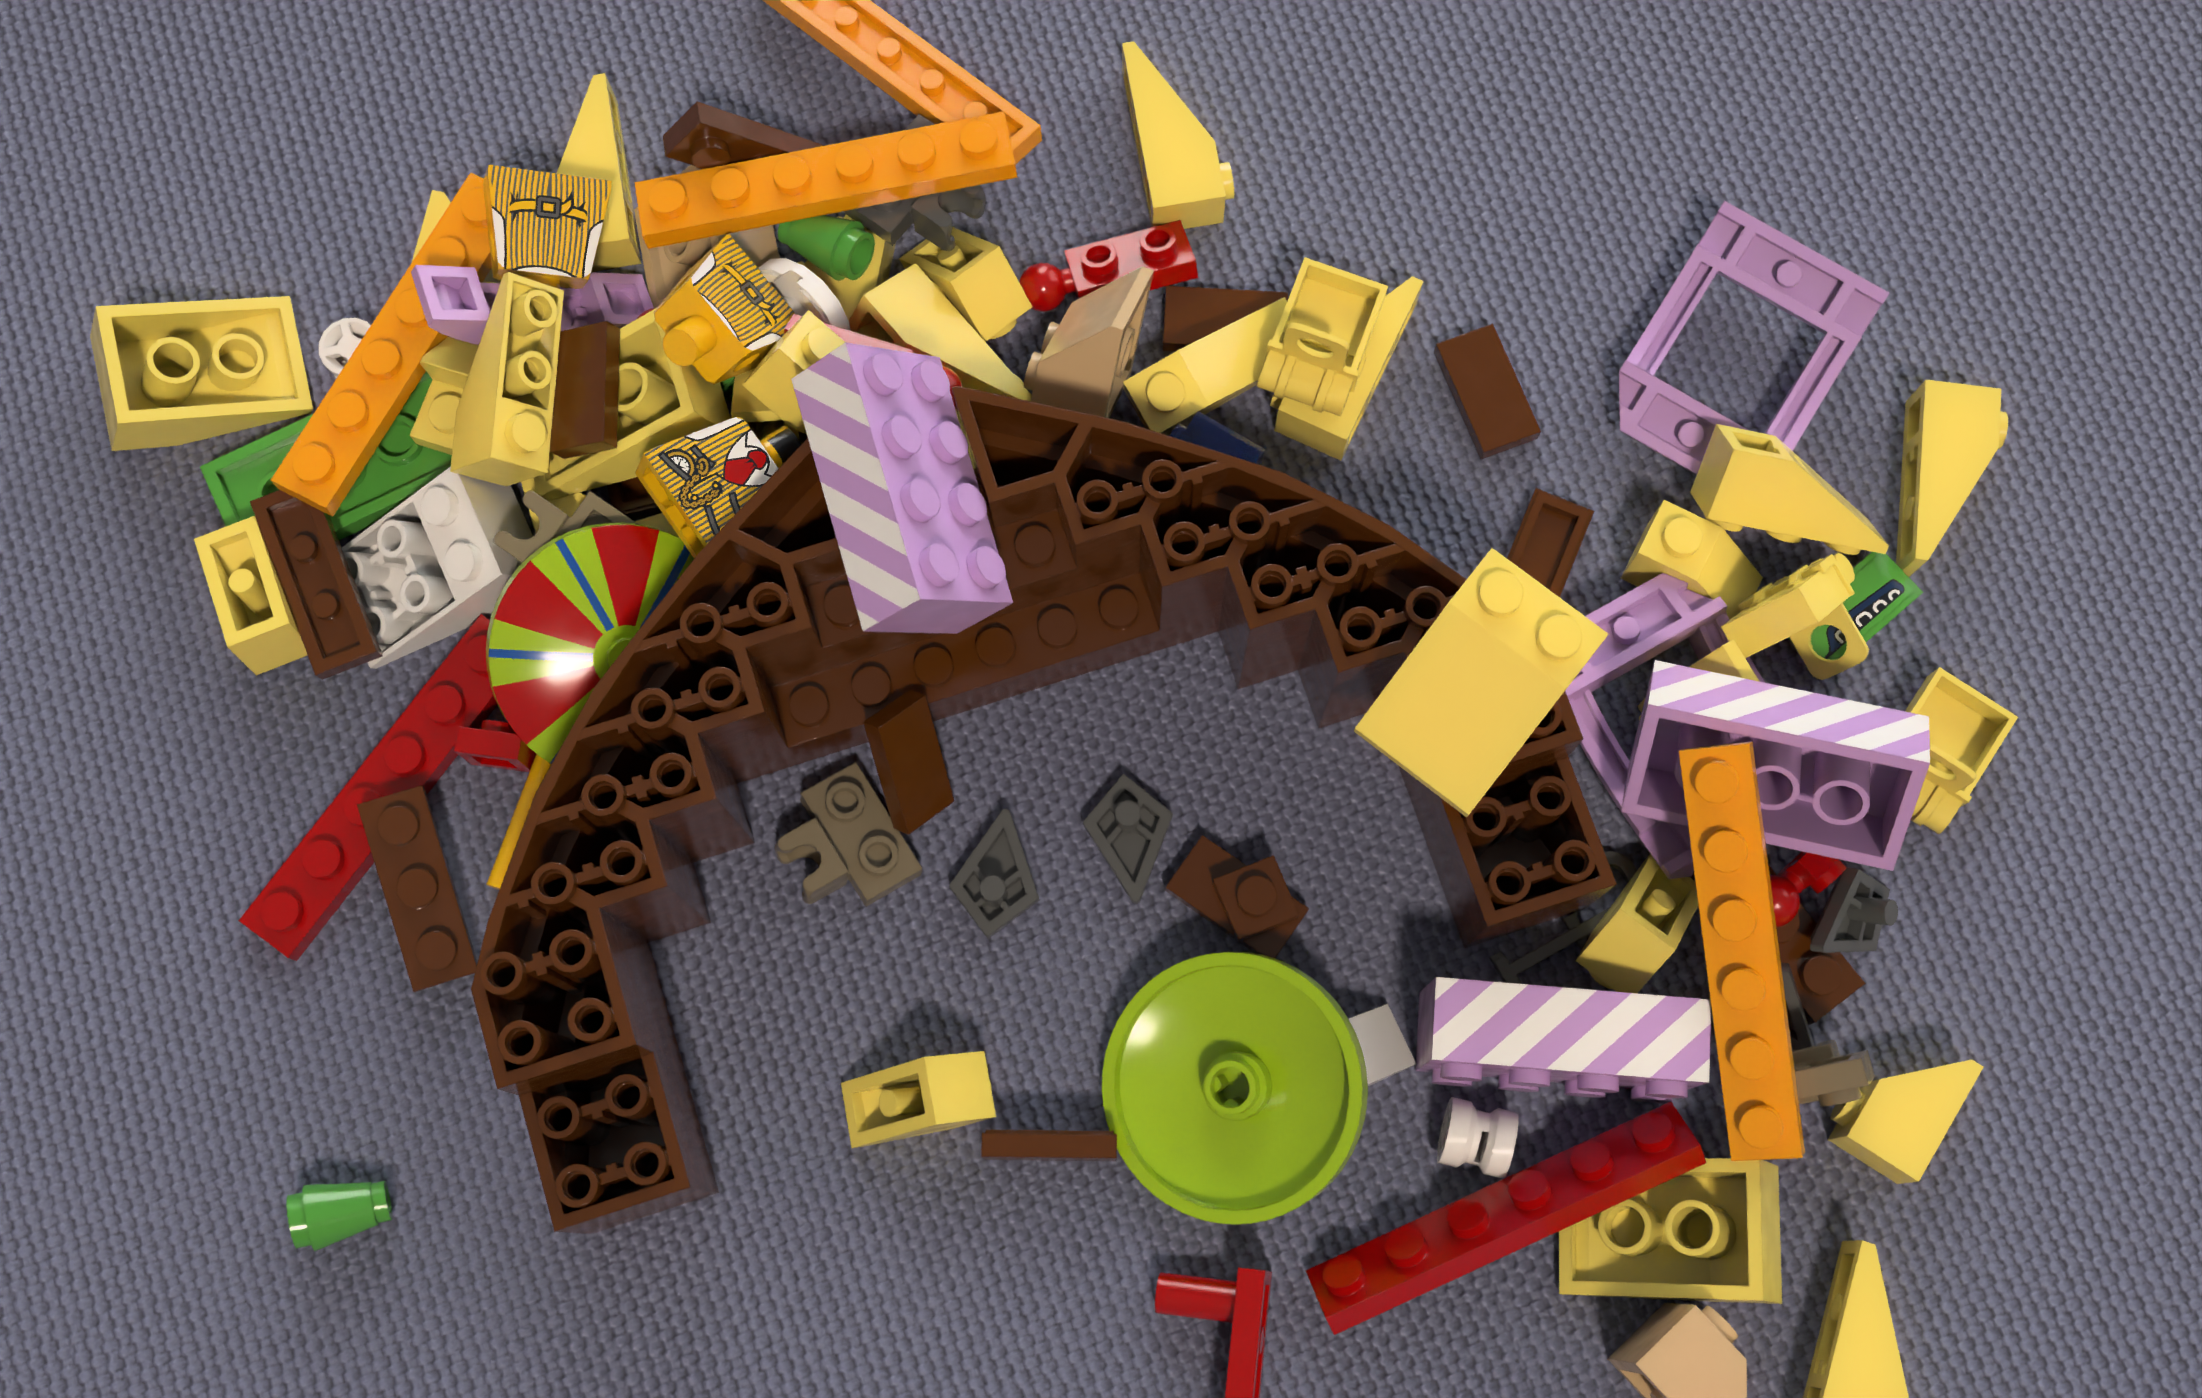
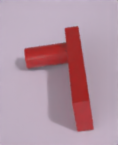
(1238, 1302)

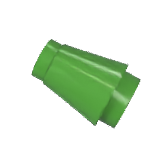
(831, 244)
(336, 1211)

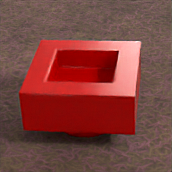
(494, 746)

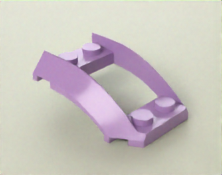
(1777, 272)
(1638, 629)

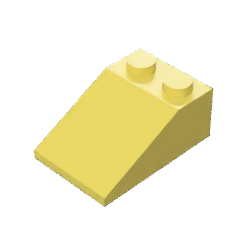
(197, 369)
(654, 407)
(1480, 682)
(1686, 1239)

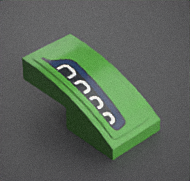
(1879, 596)

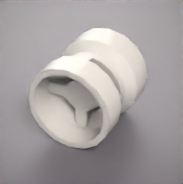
(1477, 1137)

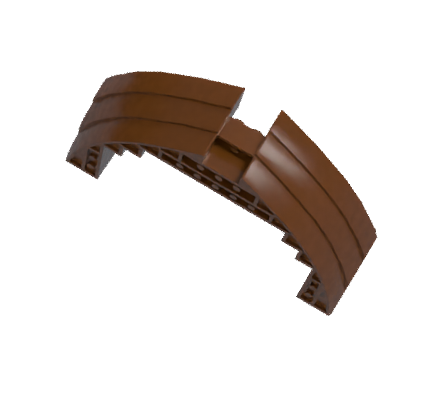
(763, 664)

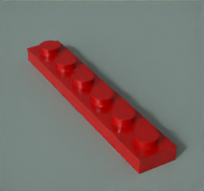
(410, 755)
(1505, 1217)

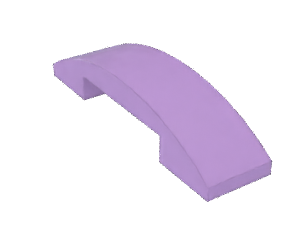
(460, 304)

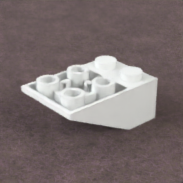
(435, 562)

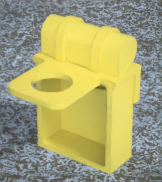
(1322, 337)
(1795, 608)
(1963, 740)

